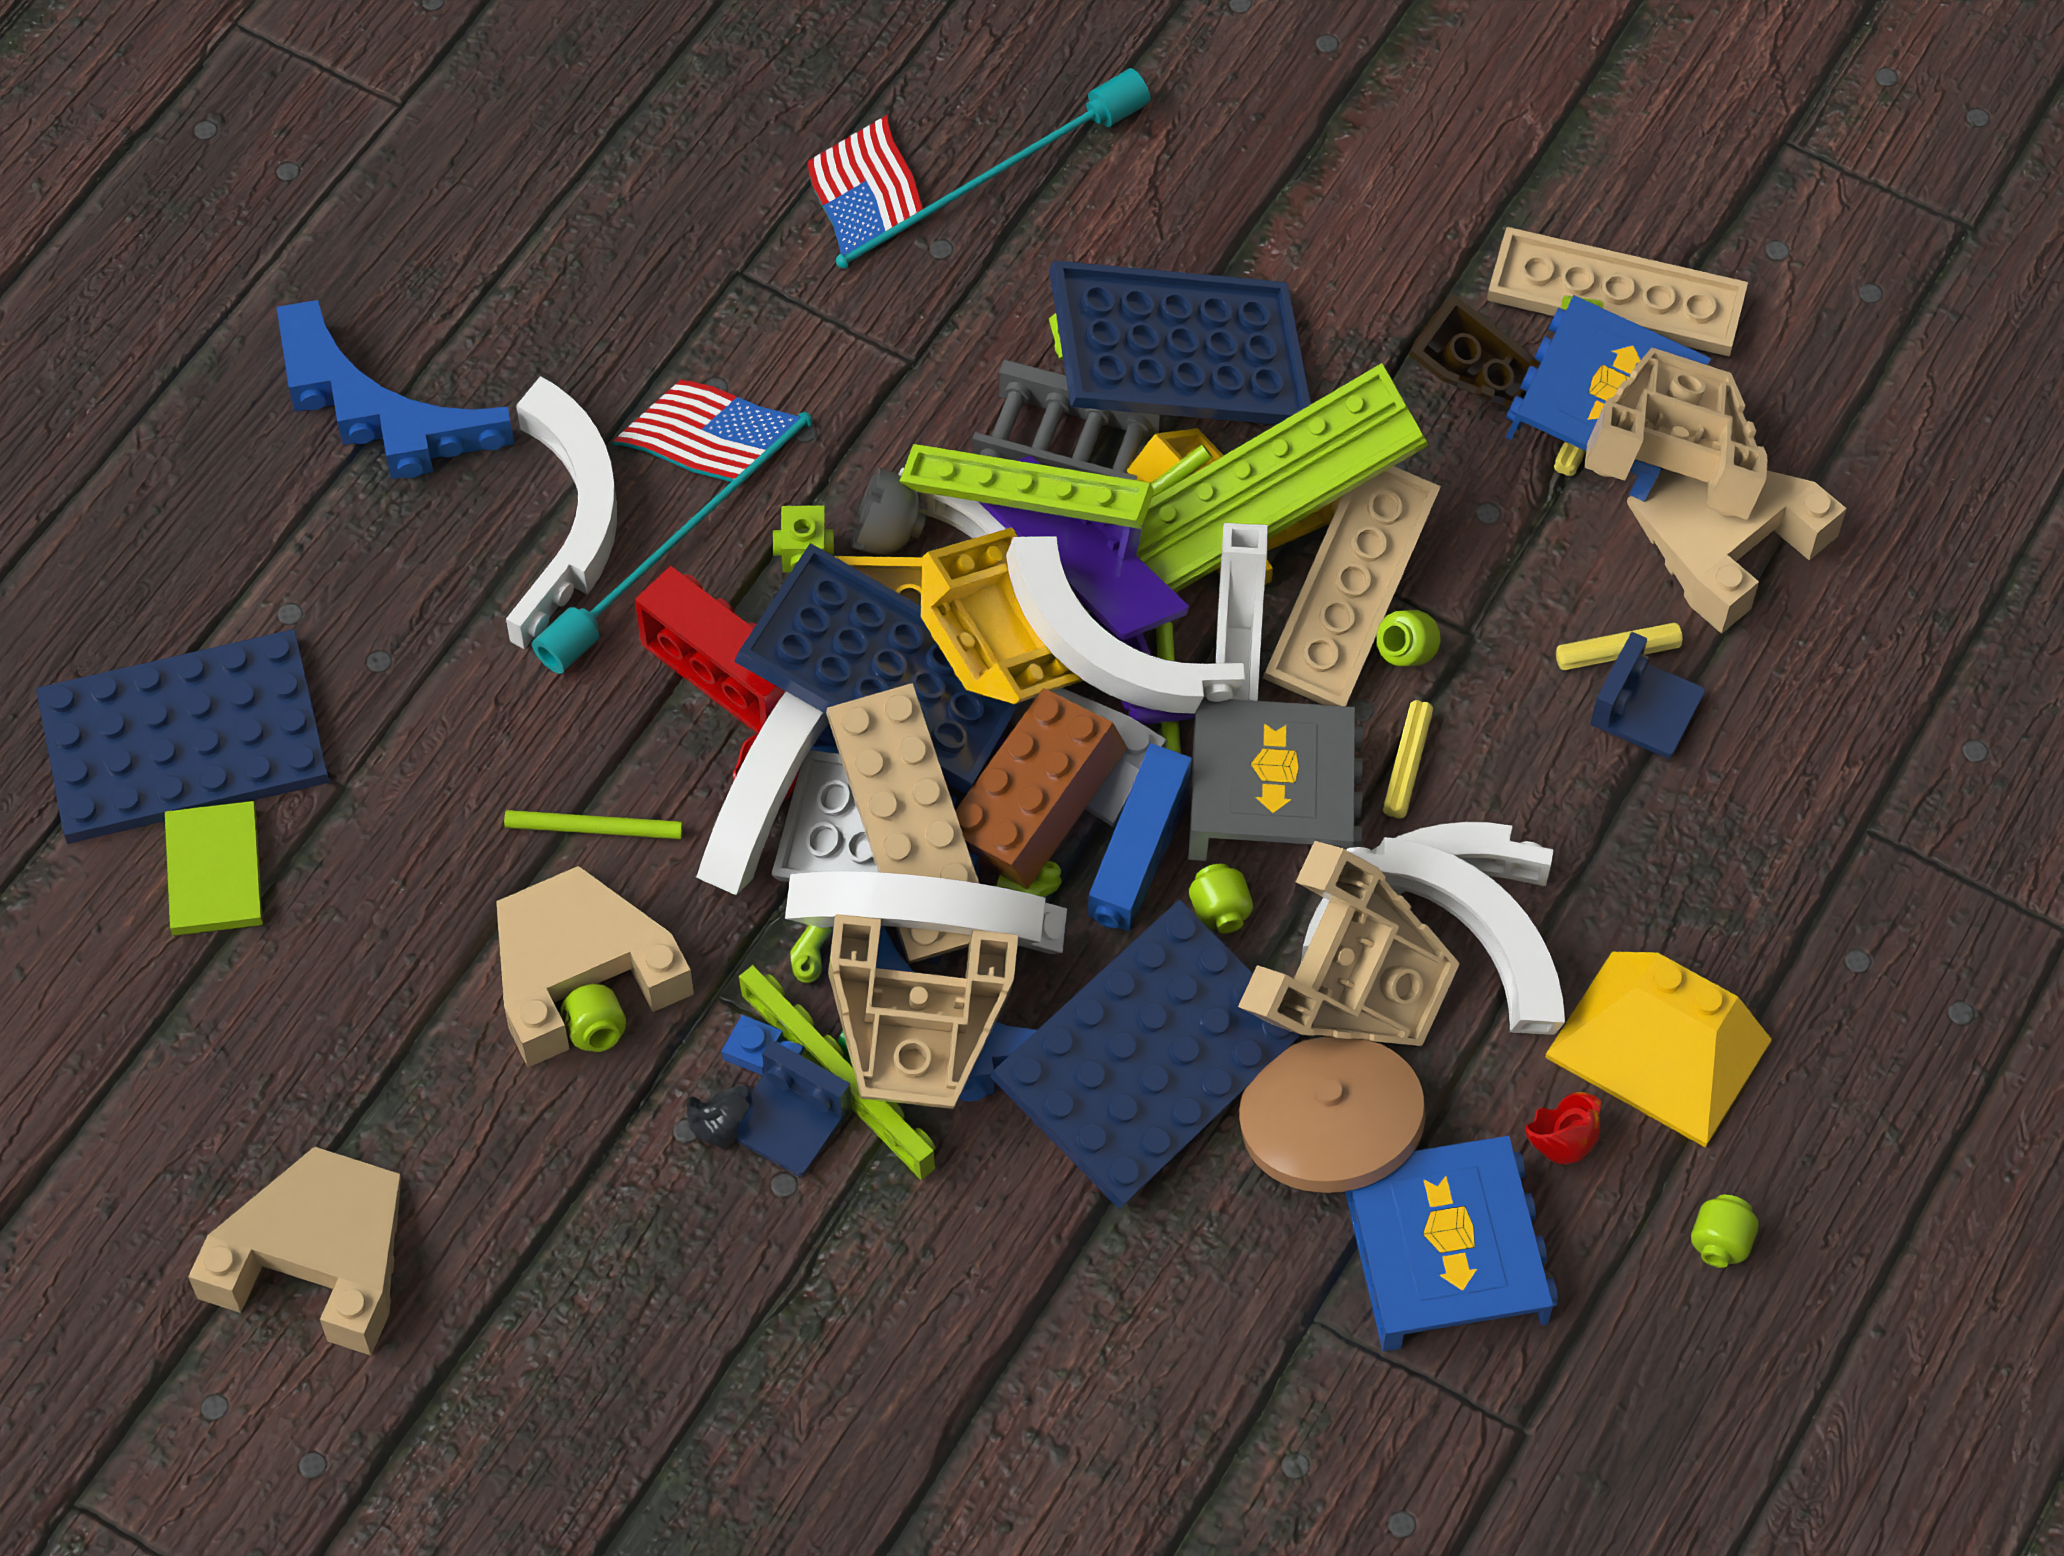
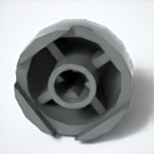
(887, 515)

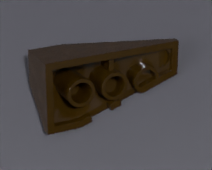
(1472, 353)

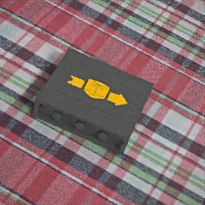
(1275, 774)

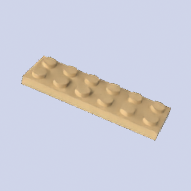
(1665, 298)
(1351, 586)
(902, 800)

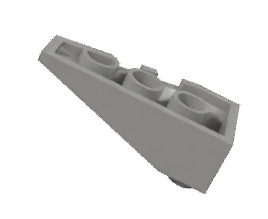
(1114, 791)

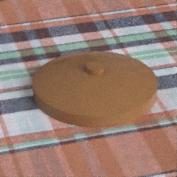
(1333, 1114)

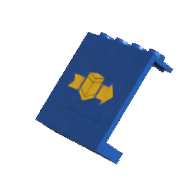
(1583, 370)
(1451, 1241)

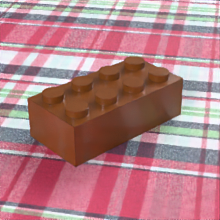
(1038, 786)

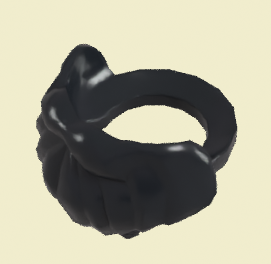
(719, 1117)

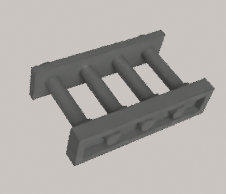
(1049, 391)

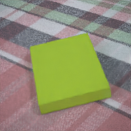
(213, 868)

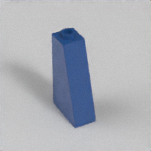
(1141, 837)

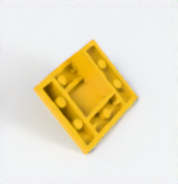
(981, 624)
(1662, 1042)

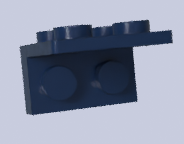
(1645, 701)
(793, 1110)

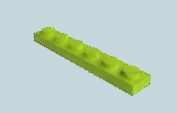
(1027, 486)
(883, 1117)

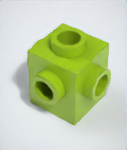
(798, 529)

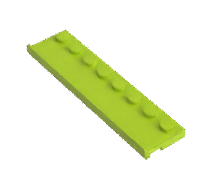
(1280, 476)

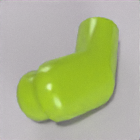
(1044, 884)
(806, 953)

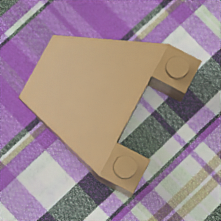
(1685, 422)
(1705, 545)
(574, 936)
(1368, 966)
(912, 1031)
(320, 1223)

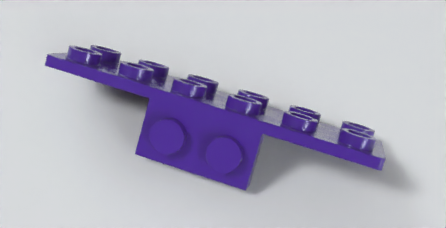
(1101, 568)

